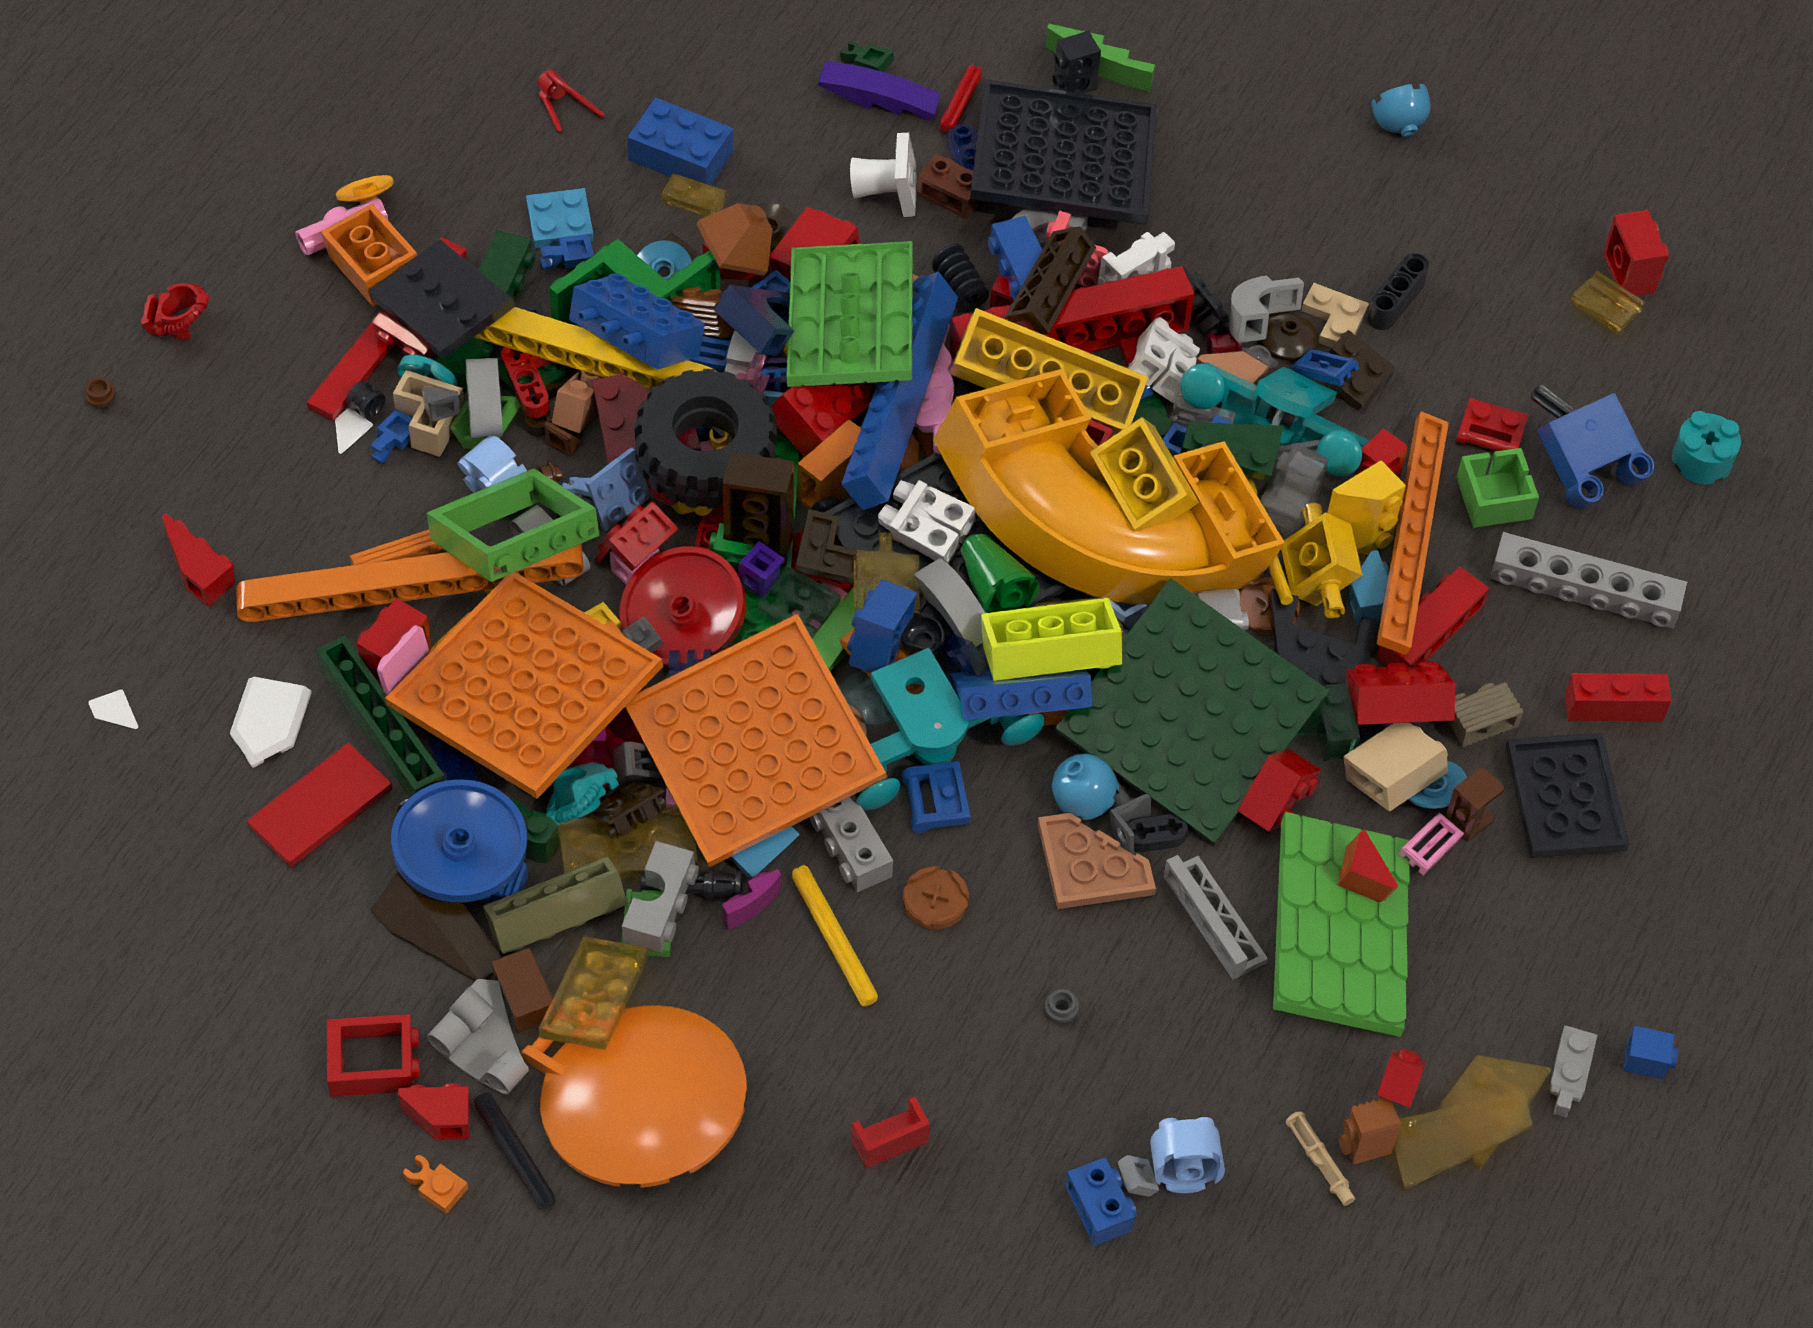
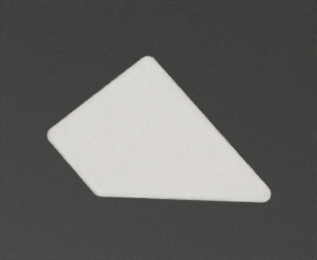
(350, 428)
(113, 709)

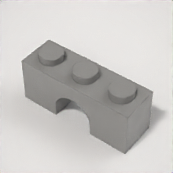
(652, 921)

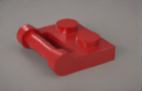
(1493, 422)

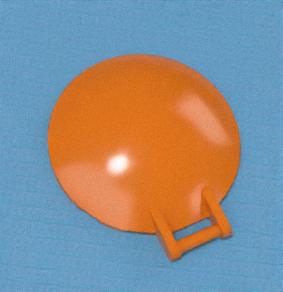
(648, 1103)

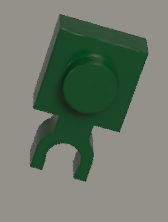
(868, 57)

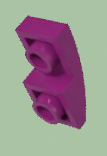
(761, 892)

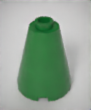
(996, 576)

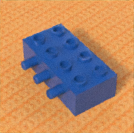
(637, 321)

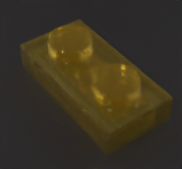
(693, 195)

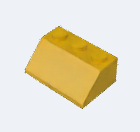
(1144, 476)
(1370, 506)

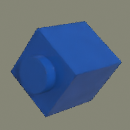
(1650, 1052)

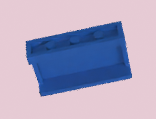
(1024, 695)

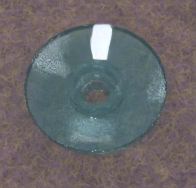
(869, 705)

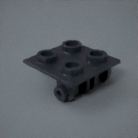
(1206, 308)

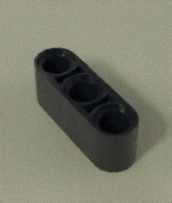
(1398, 291)

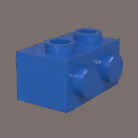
(1100, 1201)

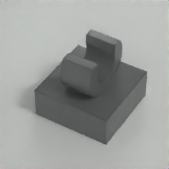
(643, 634)

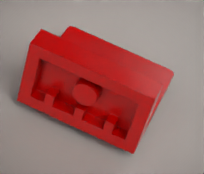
(638, 536)

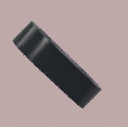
(1156, 832)

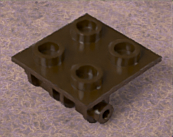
(627, 805)

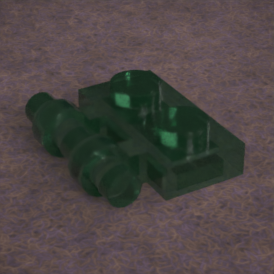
(802, 594)

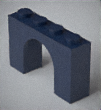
(757, 316)

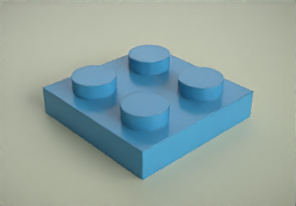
(558, 216)

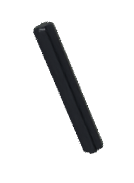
(514, 1150)

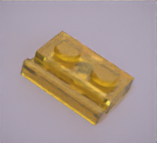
(1607, 302)

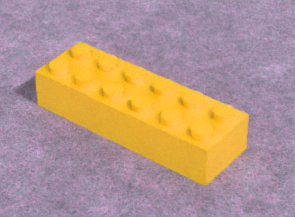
(1004, 352)

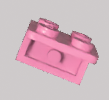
(402, 658)

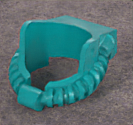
(582, 788)

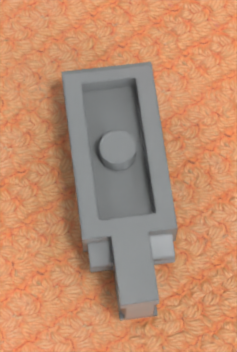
(1571, 1068)

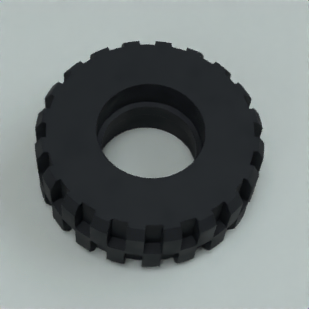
(691, 402)

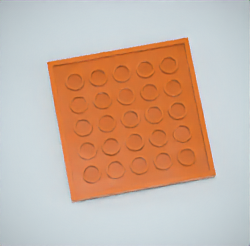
(524, 683)
(754, 740)

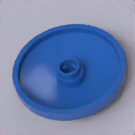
(459, 840)

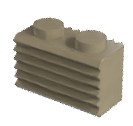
(1485, 713)

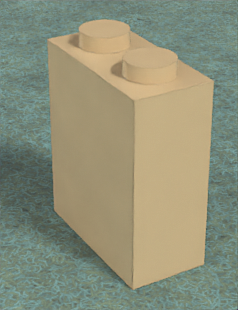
(1396, 764)

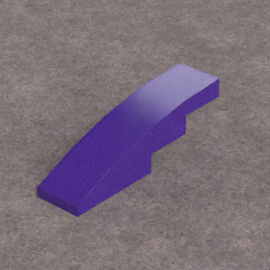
(871, 86)

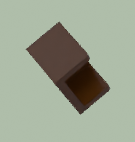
(1469, 803)
(523, 988)

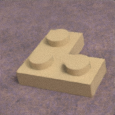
(1339, 311)

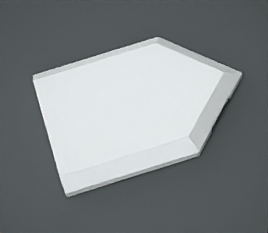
(269, 718)

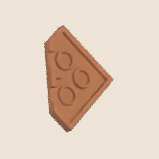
(1090, 865)

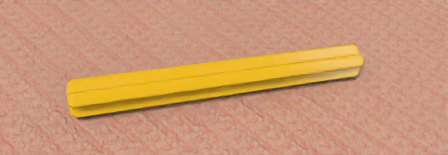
(834, 936)

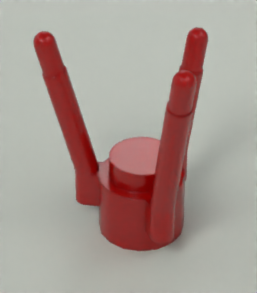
(555, 87)

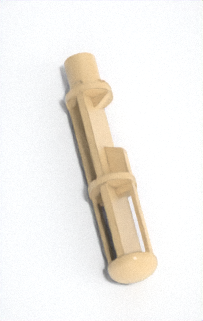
(1318, 1154)

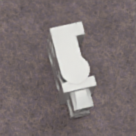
(1143, 258)
(1164, 355)
(928, 520)

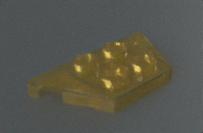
(1494, 1078)

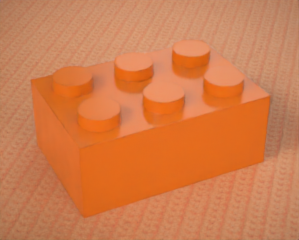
(367, 248)

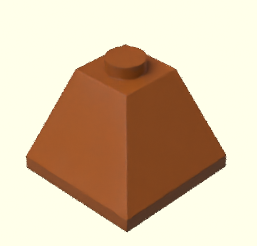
(738, 238)

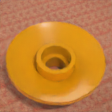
(365, 189)

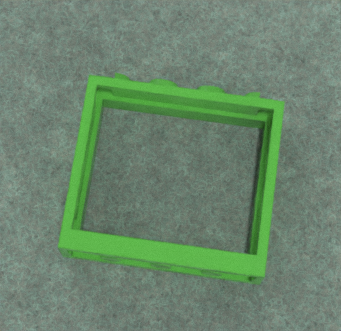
(453, 521)

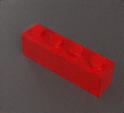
(1440, 617)

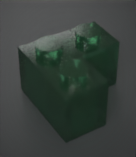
(1334, 723)

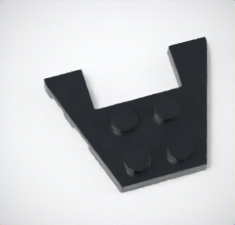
(1316, 653)

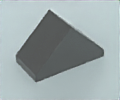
(634, 763)

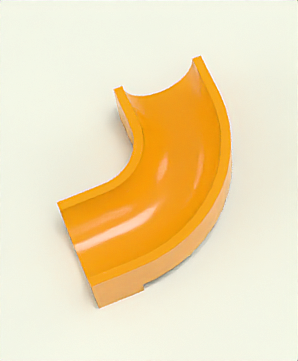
(1034, 484)

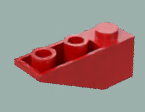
(201, 569)

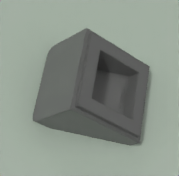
(440, 403)

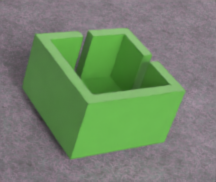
(1496, 496)

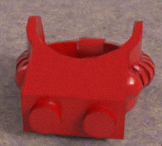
(159, 312)

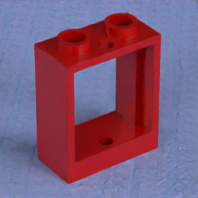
(370, 1081)

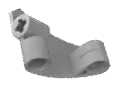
(480, 1038)

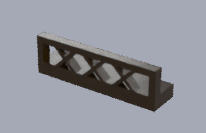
(1055, 279)

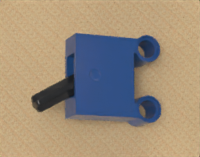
(1588, 441)

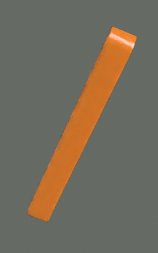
(381, 584)

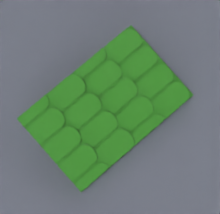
(851, 314)
(1335, 948)

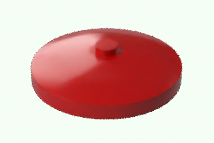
(688, 599)

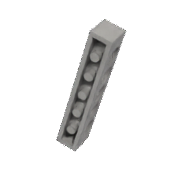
(1602, 580)

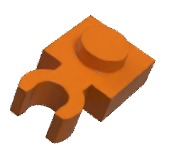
(438, 1187)

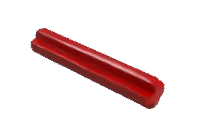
(961, 98)

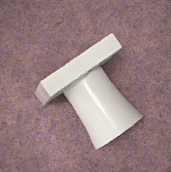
(891, 175)

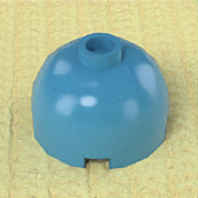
(1402, 109)
(1084, 786)

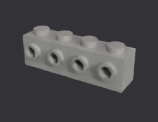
(854, 843)

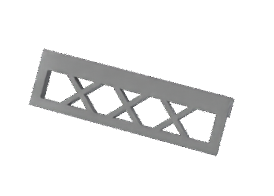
(1210, 921)

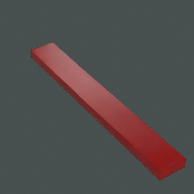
(356, 366)

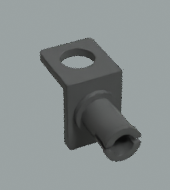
(1124, 812)

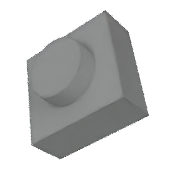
(1138, 1176)

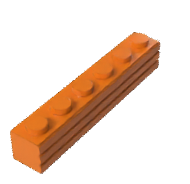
(410, 546)

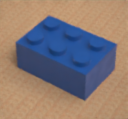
(680, 142)

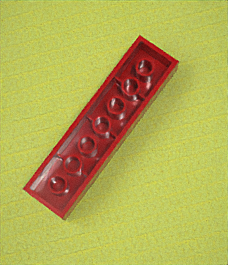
(1109, 312)

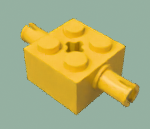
(1321, 560)

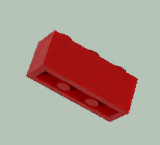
(1617, 697)

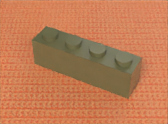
(555, 905)

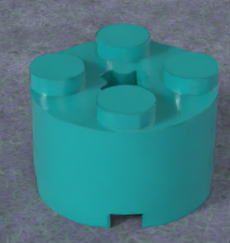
(1706, 447)

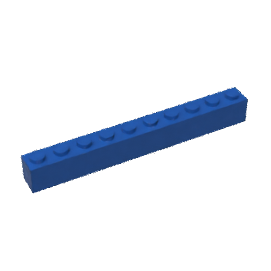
(897, 403)

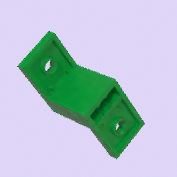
(619, 259)

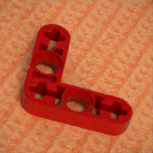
(527, 366)

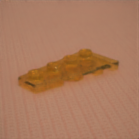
(1452, 1135)

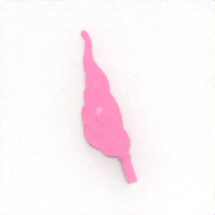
(938, 395)

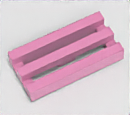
(1416, 858)

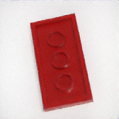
(319, 805)

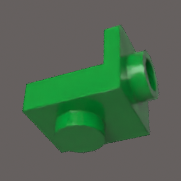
(729, 550)

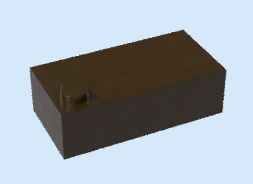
(759, 502)

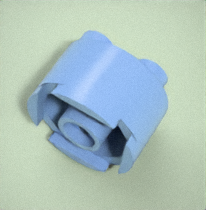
(489, 464)
(1187, 1154)

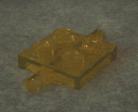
(885, 565)

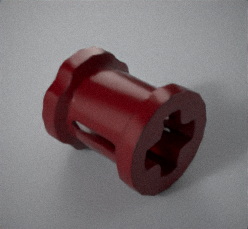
(1222, 343)

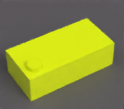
(1051, 639)

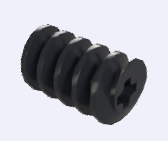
(961, 277)

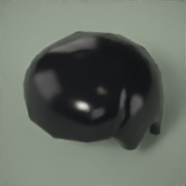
(922, 633)

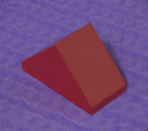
(1365, 870)

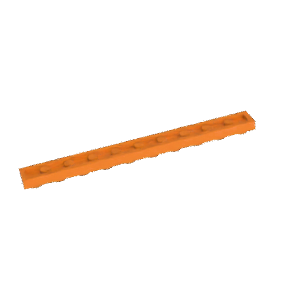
(1412, 534)

